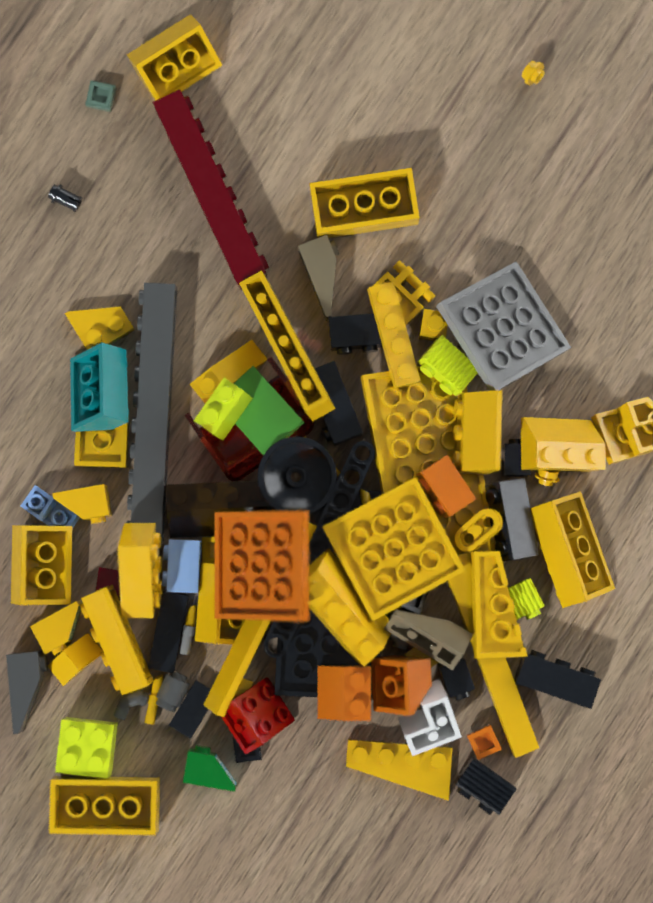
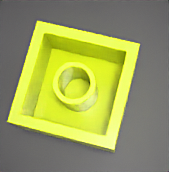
(86, 747)

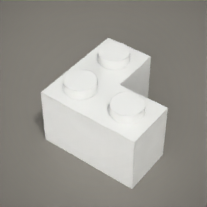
(432, 724)

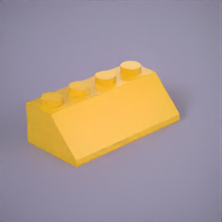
(571, 550)
(342, 612)
(117, 641)

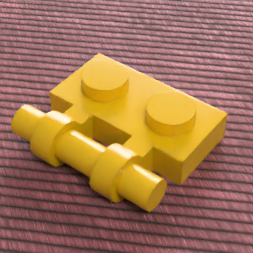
(408, 302)

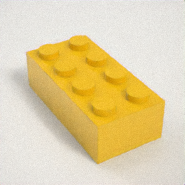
(364, 203)
(104, 805)

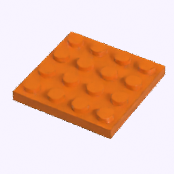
(262, 565)

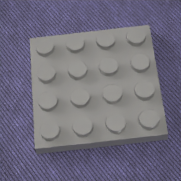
(503, 327)

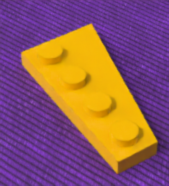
(494, 618)
(391, 761)

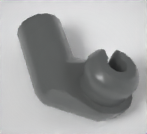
(130, 700)

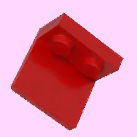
(257, 716)

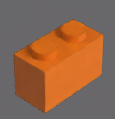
(445, 487)

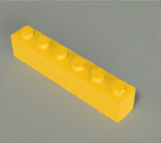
(287, 346)

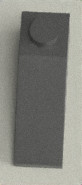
(25, 679)

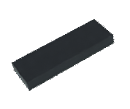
(168, 632)

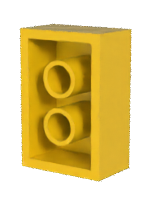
(139, 570)

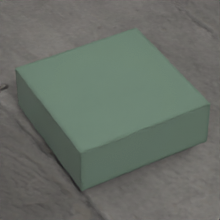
(100, 96)

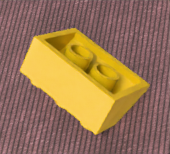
(175, 58)
(478, 432)
(561, 445)
(41, 565)
(207, 627)

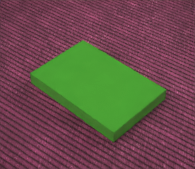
(267, 415)

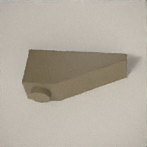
(320, 265)
(433, 636)

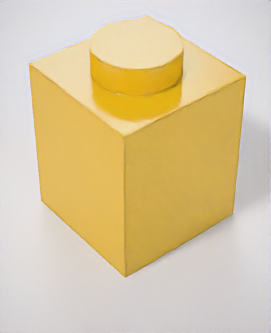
(432, 325)

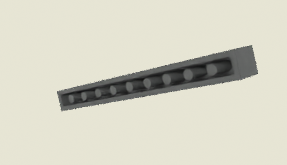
(153, 405)

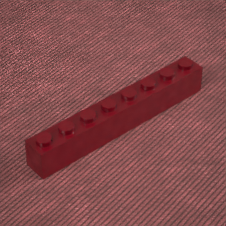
(208, 186)

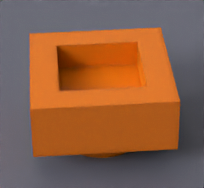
(484, 742)

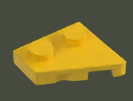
(100, 325)

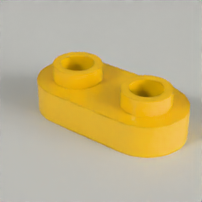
(479, 529)

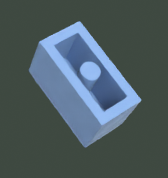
(183, 566)

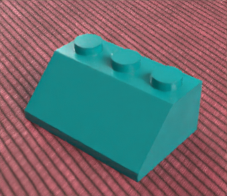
(99, 389)

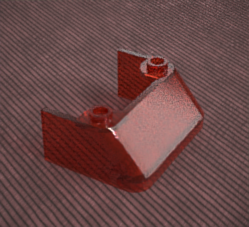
(236, 453)

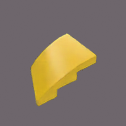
(626, 430)

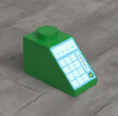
(207, 770)

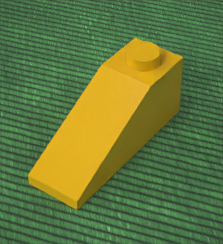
(230, 367)

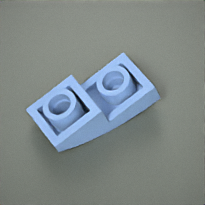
(47, 509)

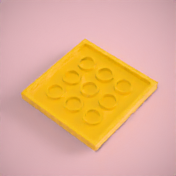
(393, 548)

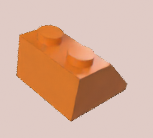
(399, 683)
(344, 692)

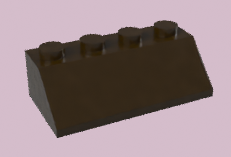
(194, 505)

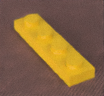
(393, 335)

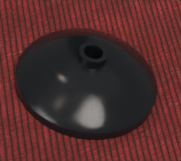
(312, 464)

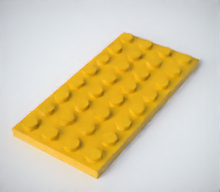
(413, 430)

